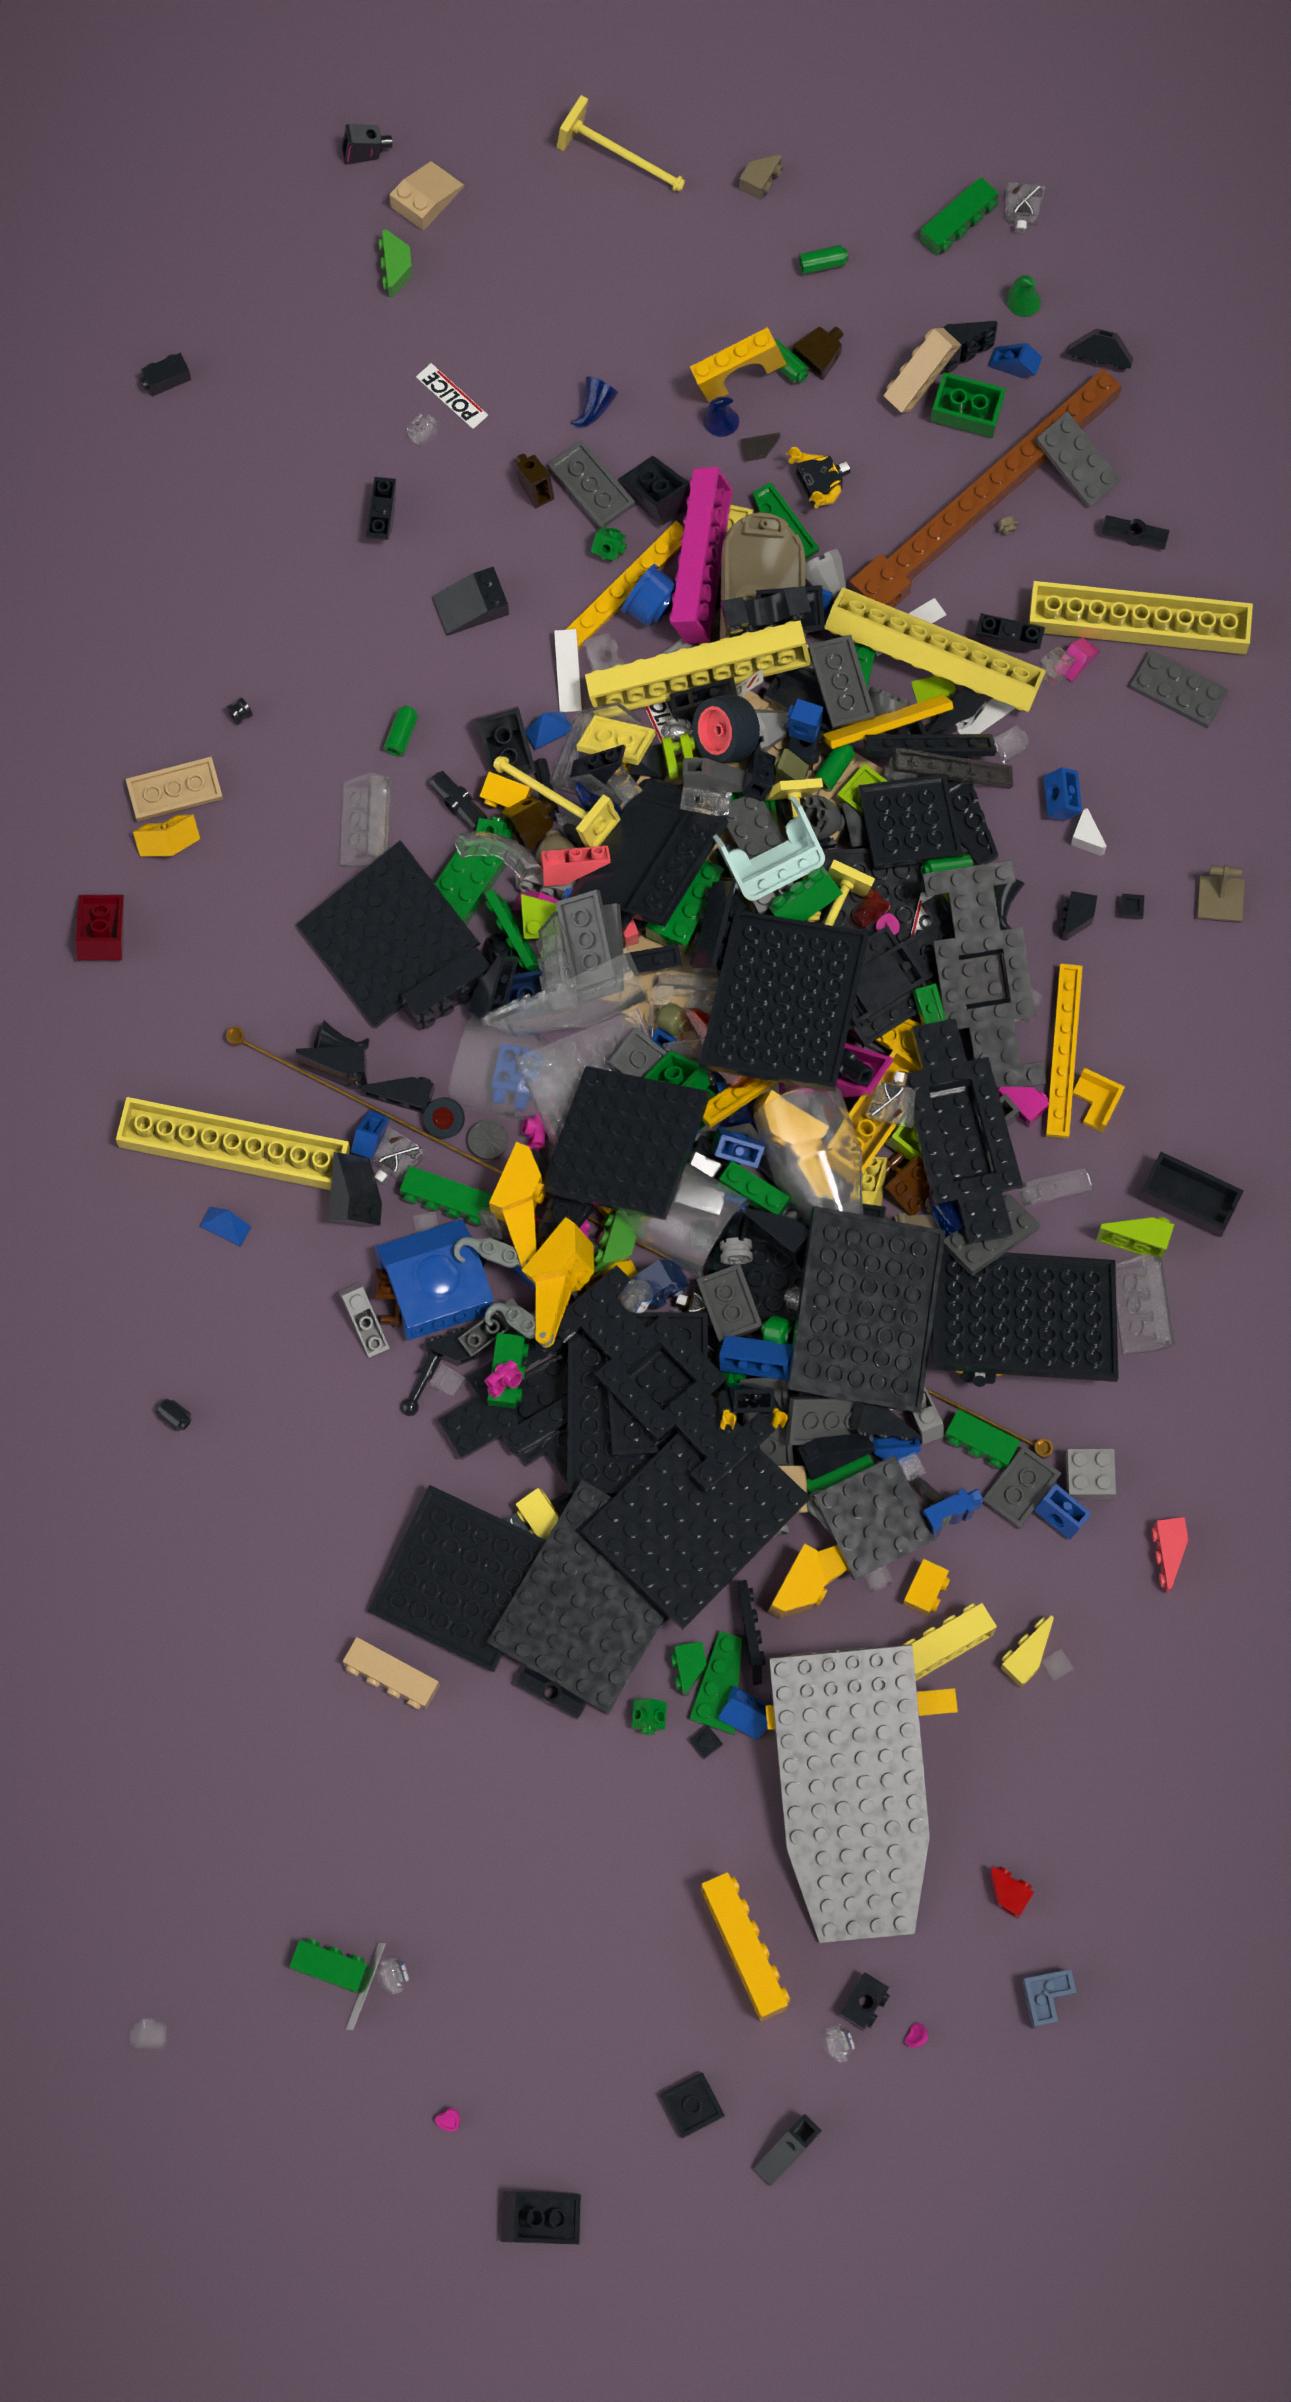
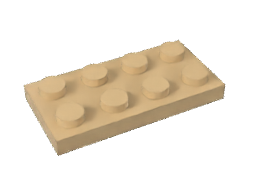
(174, 789)

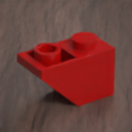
(1009, 1893)

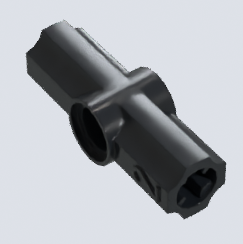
(1122, 529)
(457, 799)
(855, 1069)
(732, 1230)
(538, 1685)

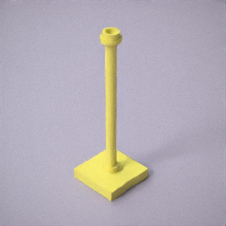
(574, 124)
(799, 789)
(594, 825)
(849, 880)

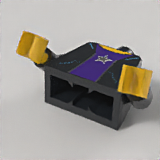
(748, 1398)

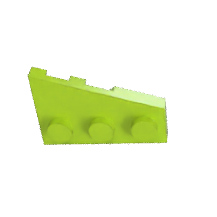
(535, 914)

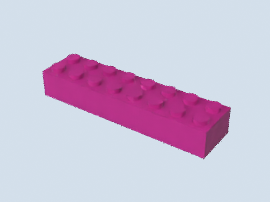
(701, 555)

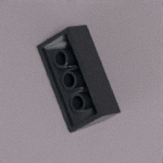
(716, 924)

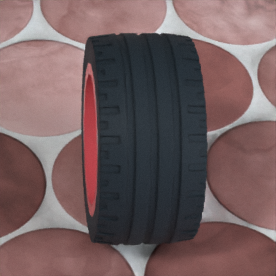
(726, 728)

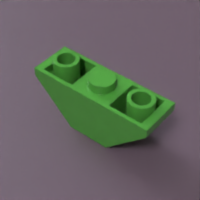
(396, 262)
(615, 1242)

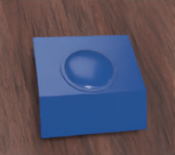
(431, 1283)

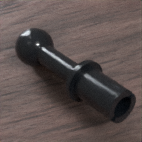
(410, 1405)

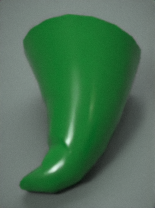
(1023, 297)

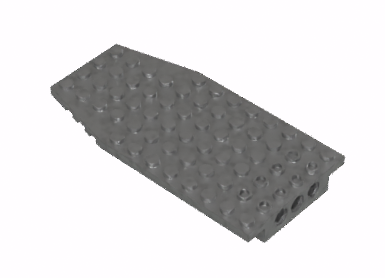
(853, 1787)

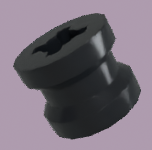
(239, 711)

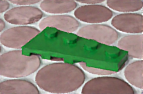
(770, 501)
(718, 1681)

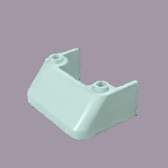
(778, 865)

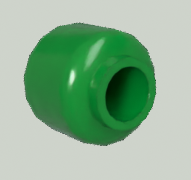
(778, 1330)

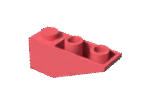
(568, 865)
(1171, 1543)

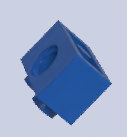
(804, 720)
(1062, 794)
(737, 1147)
(1062, 1511)

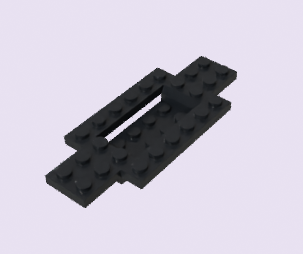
(951, 1134)
(535, 1417)

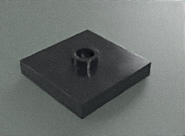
(692, 2105)

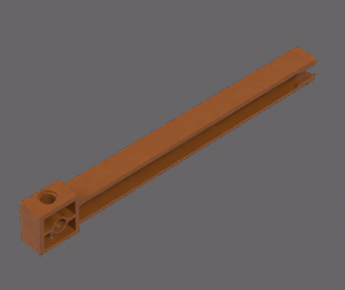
(890, 578)

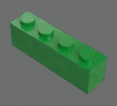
(959, 216)
(444, 1195)

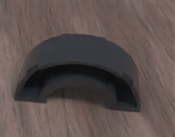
(771, 611)

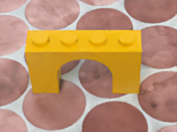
(757, 348)

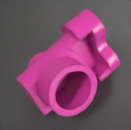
(535, 1130)
(504, 1375)

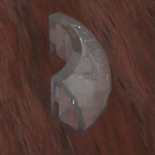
(488, 843)

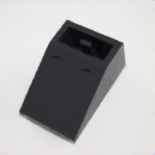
(973, 339)

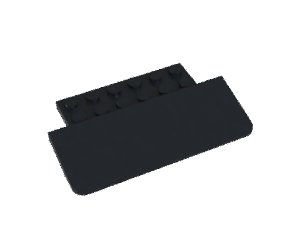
(653, 854)

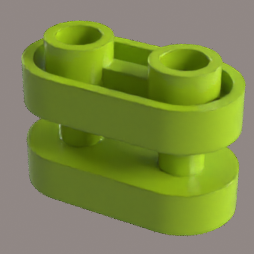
(685, 744)

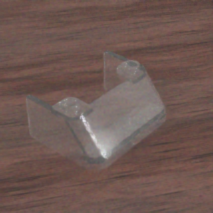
(568, 753)
(677, 984)

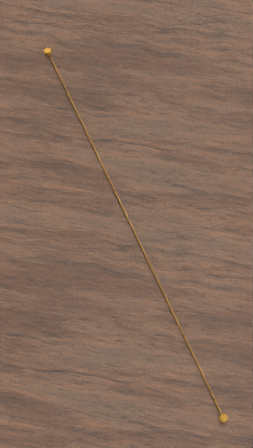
(235, 1037)

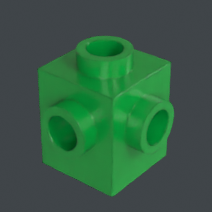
(609, 543)
(495, 825)
(649, 1715)

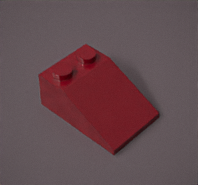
(100, 927)

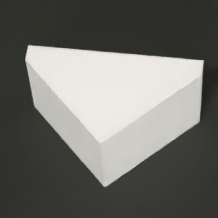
(1088, 836)

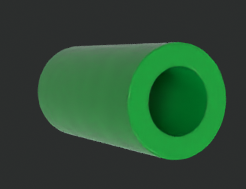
(823, 259)
(795, 368)
(401, 731)
(835, 766)
(946, 864)

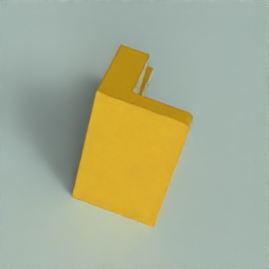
(167, 837)
(1103, 1096)

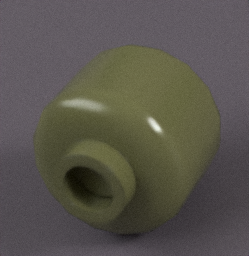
(673, 1019)

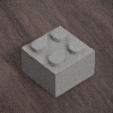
(1090, 1474)

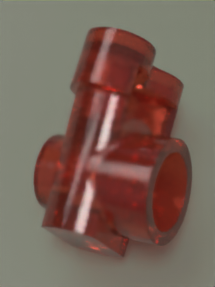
(874, 906)

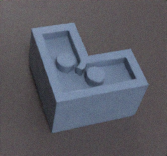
(1040, 1993)

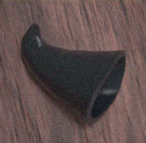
(1004, 896)
(330, 1037)

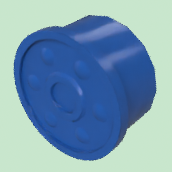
(650, 597)

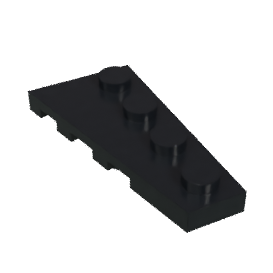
(972, 824)
(752, 1636)

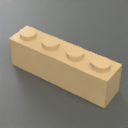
(922, 369)
(391, 1674)

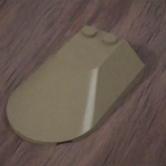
(759, 555)

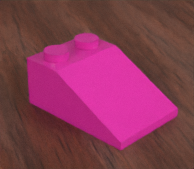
(878, 1063)

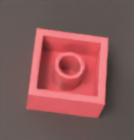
(631, 934)

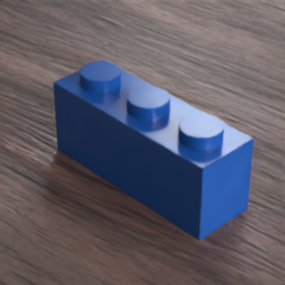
(755, 1357)

